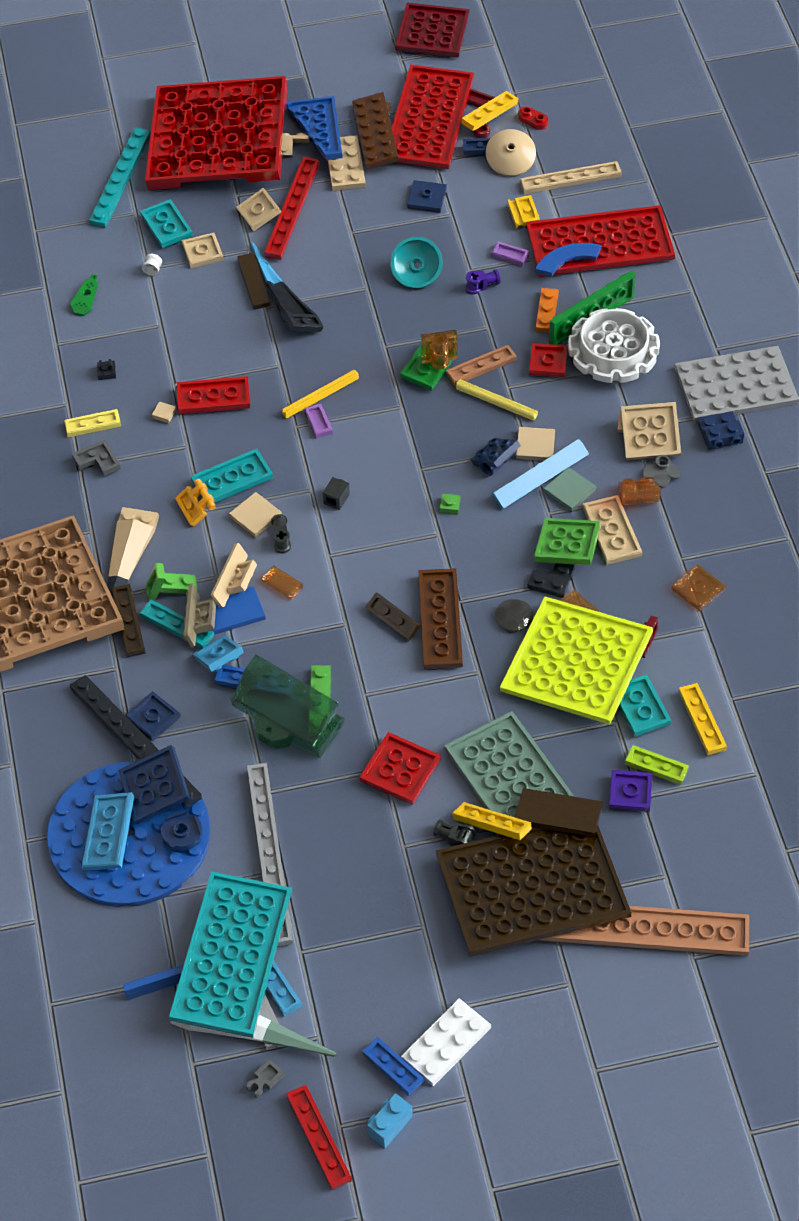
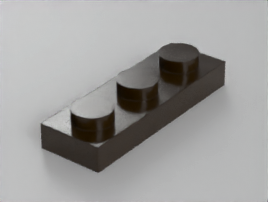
(393, 616)

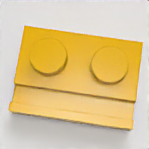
(522, 210)

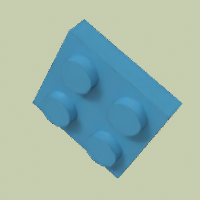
(218, 653)

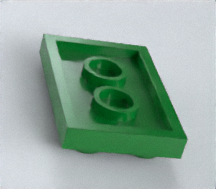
(422, 373)

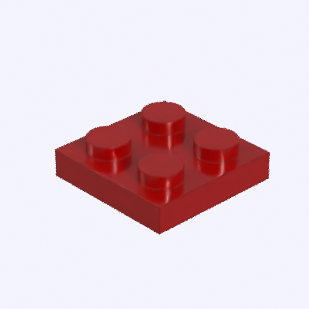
(548, 360)

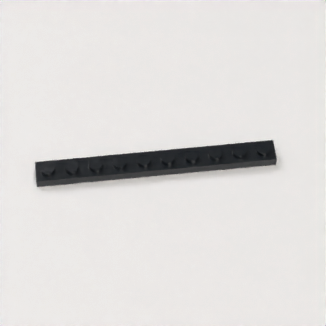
(121, 726)

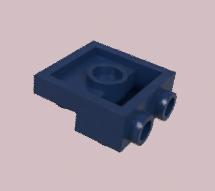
(721, 430)

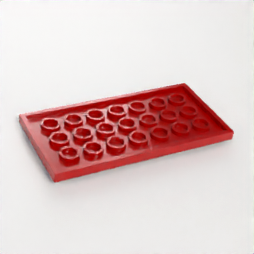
(430, 115)
(624, 238)

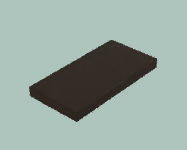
(559, 812)

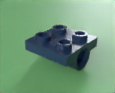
(495, 454)

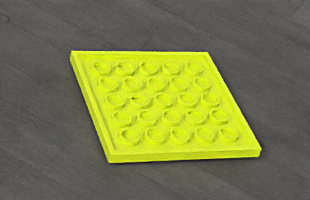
(576, 660)

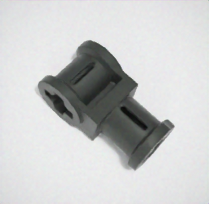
(281, 535)
(455, 834)

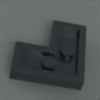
(552, 584)

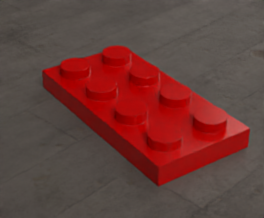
(213, 395)

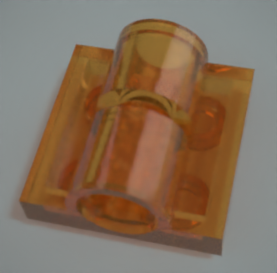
(439, 348)
(632, 490)

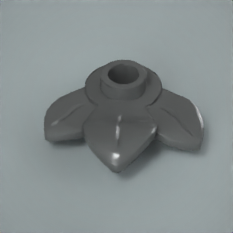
(662, 471)

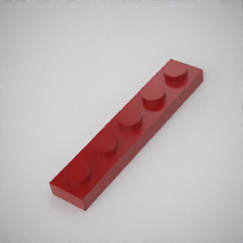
(319, 1137)

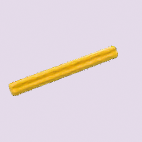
(320, 393)

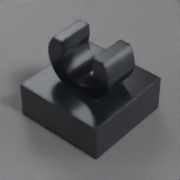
(106, 370)

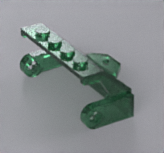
(286, 708)

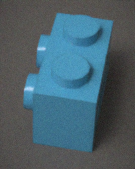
(389, 1121)

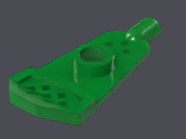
(83, 304)

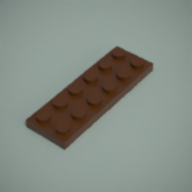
(375, 130)
(440, 618)

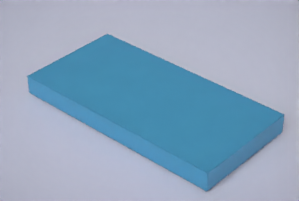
(108, 831)

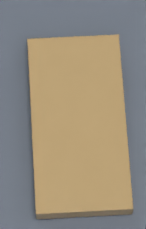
(616, 535)

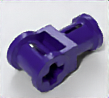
(481, 280)

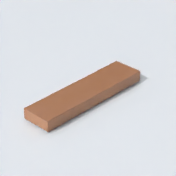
(481, 364)

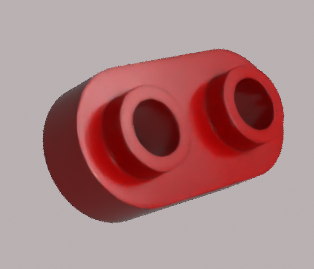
(533, 118)

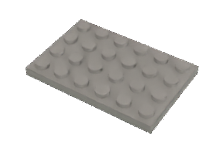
(736, 383)

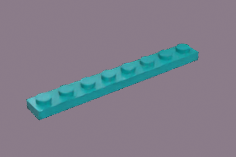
(120, 177)

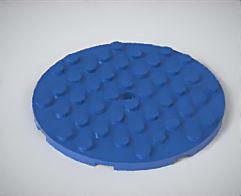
(148, 864)

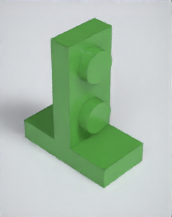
(167, 582)

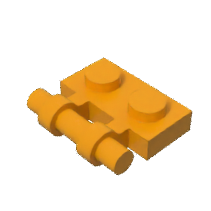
(190, 504)

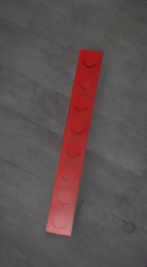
(292, 208)

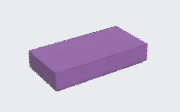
(510, 253)
(318, 421)

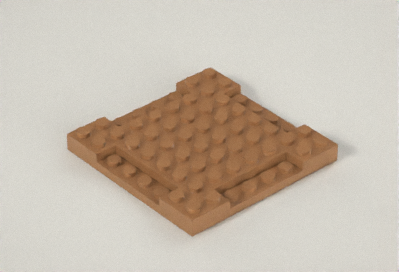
(51, 592)

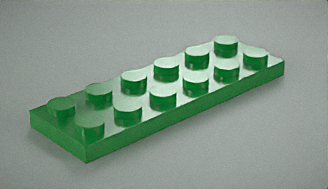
(609, 297)

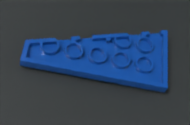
(320, 122)

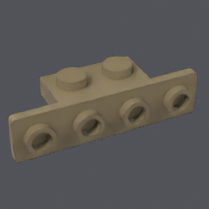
(199, 615)

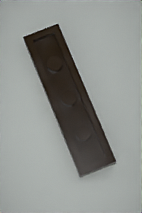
(253, 281)
(131, 634)

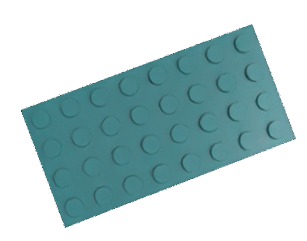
(231, 955)

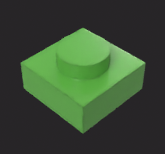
(450, 503)

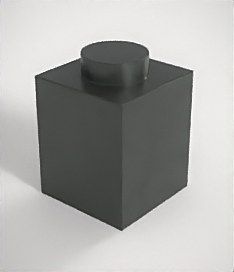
(336, 493)

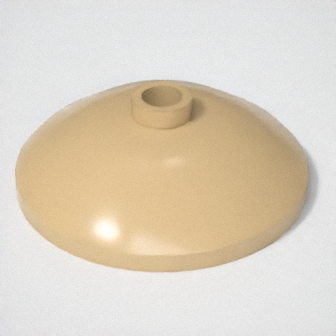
(510, 161)

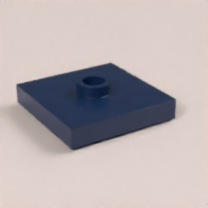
(427, 196)
(153, 716)

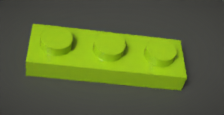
(657, 765)

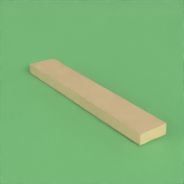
(570, 177)

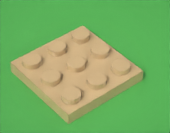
(650, 430)

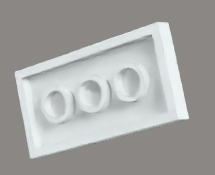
(446, 1042)

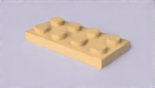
(347, 171)

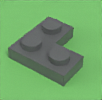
(97, 453)

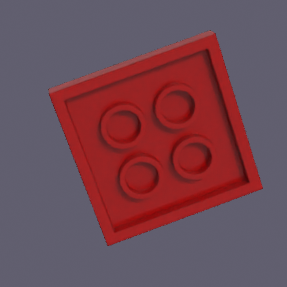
(400, 768)

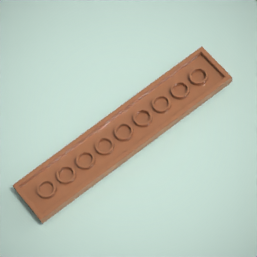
(669, 931)

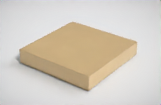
(258, 209)
(202, 250)
(535, 443)
(254, 514)

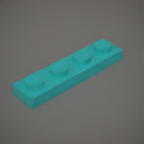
(172, 622)

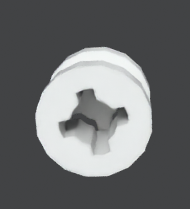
(151, 264)

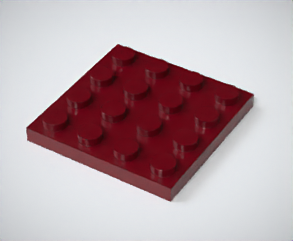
(432, 29)

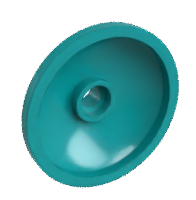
(414, 251)

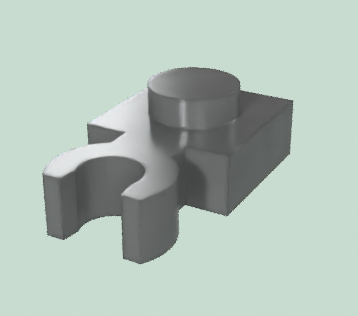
(267, 1075)

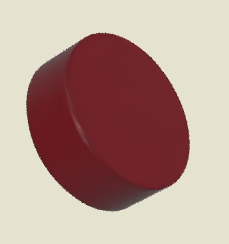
(482, 132)

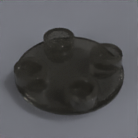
(514, 615)

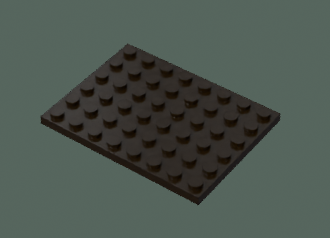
(530, 887)

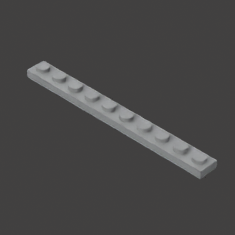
(267, 835)

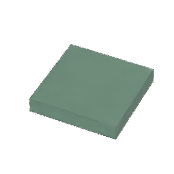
(570, 489)

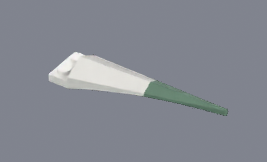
(272, 1033)

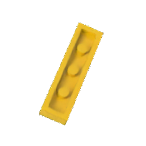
(489, 110)
(702, 719)
(492, 821)

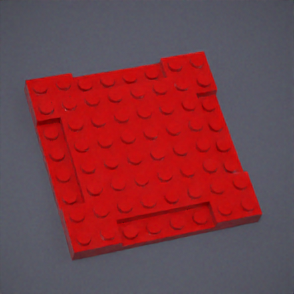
(217, 132)

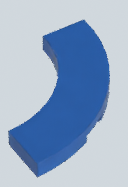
(559, 256)

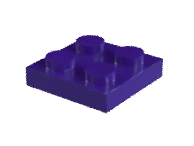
(630, 790)

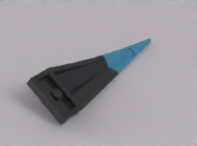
(291, 308)

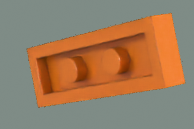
(546, 309)

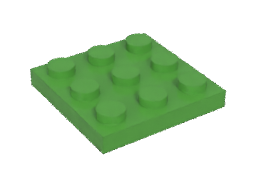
(567, 541)

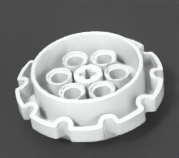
(613, 345)

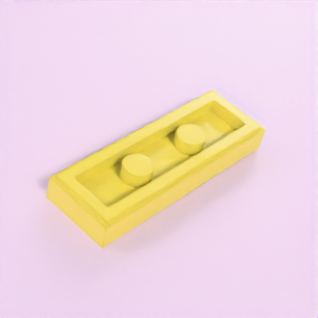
(92, 423)

